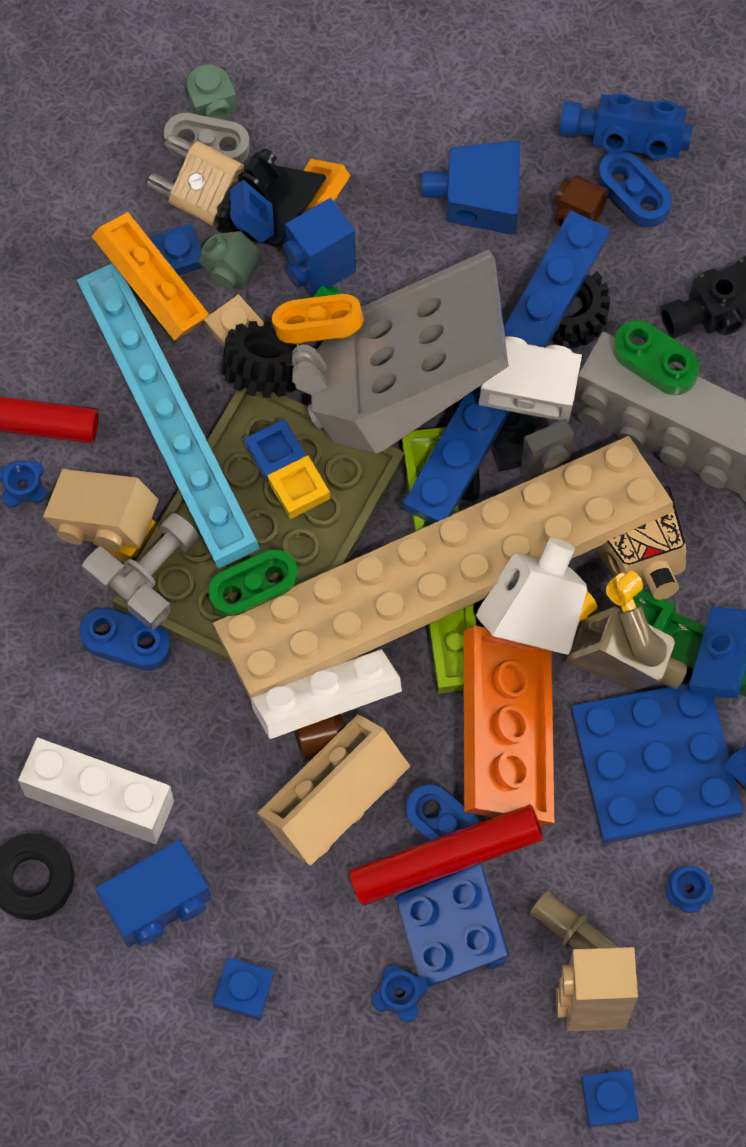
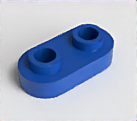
(636, 190)
(123, 640)
(450, 817)

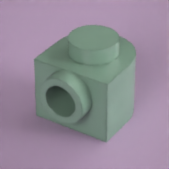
(211, 92)
(229, 259)

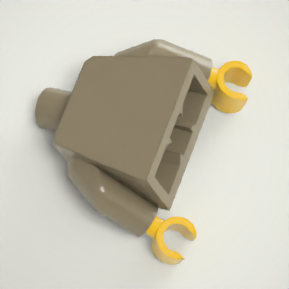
(622, 643)

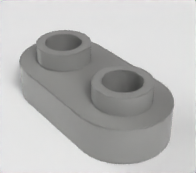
(210, 132)

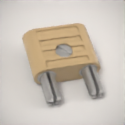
(201, 181)

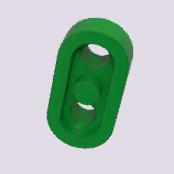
(652, 358)
(251, 582)

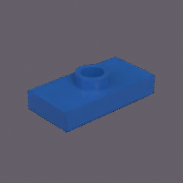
(721, 655)

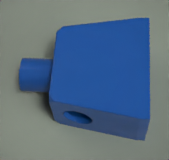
(479, 186)

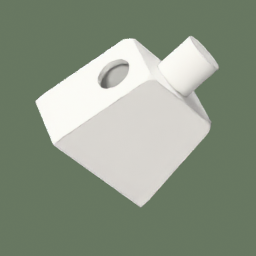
(537, 599)

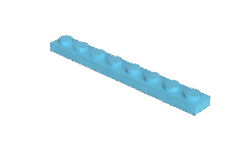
(168, 416)

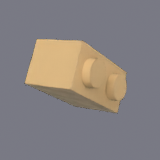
(100, 509)

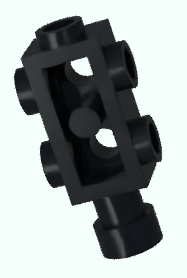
(708, 303)

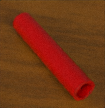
(48, 420)
(446, 855)

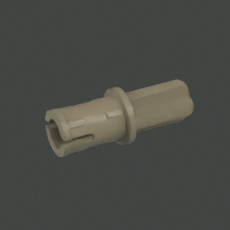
(567, 924)

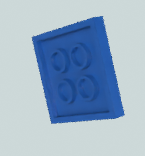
(655, 762)

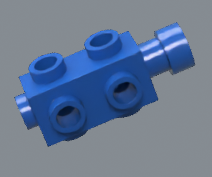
(634, 120)

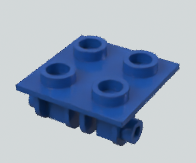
(453, 926)

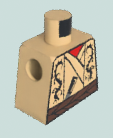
(652, 551)

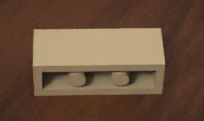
(334, 789)
(598, 989)

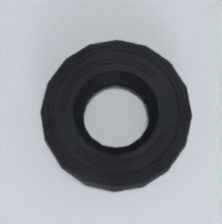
(60, 882)

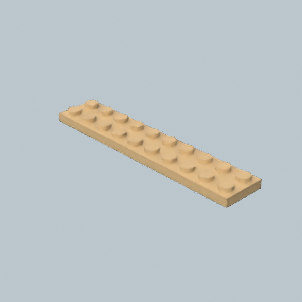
(439, 568)

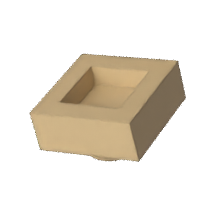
(228, 316)

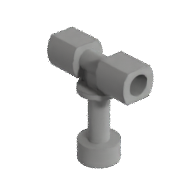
(134, 579)

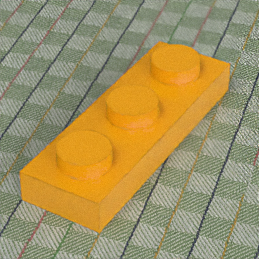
(150, 276)

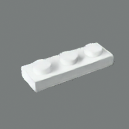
(326, 694)

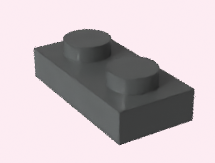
(546, 449)

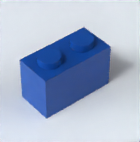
(320, 248)
(154, 895)

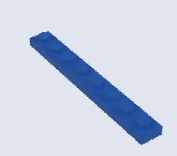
(535, 322)

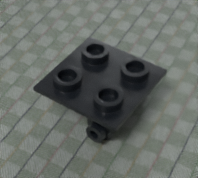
(284, 187)

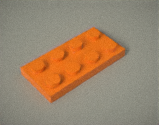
(507, 726)

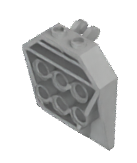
(408, 357)

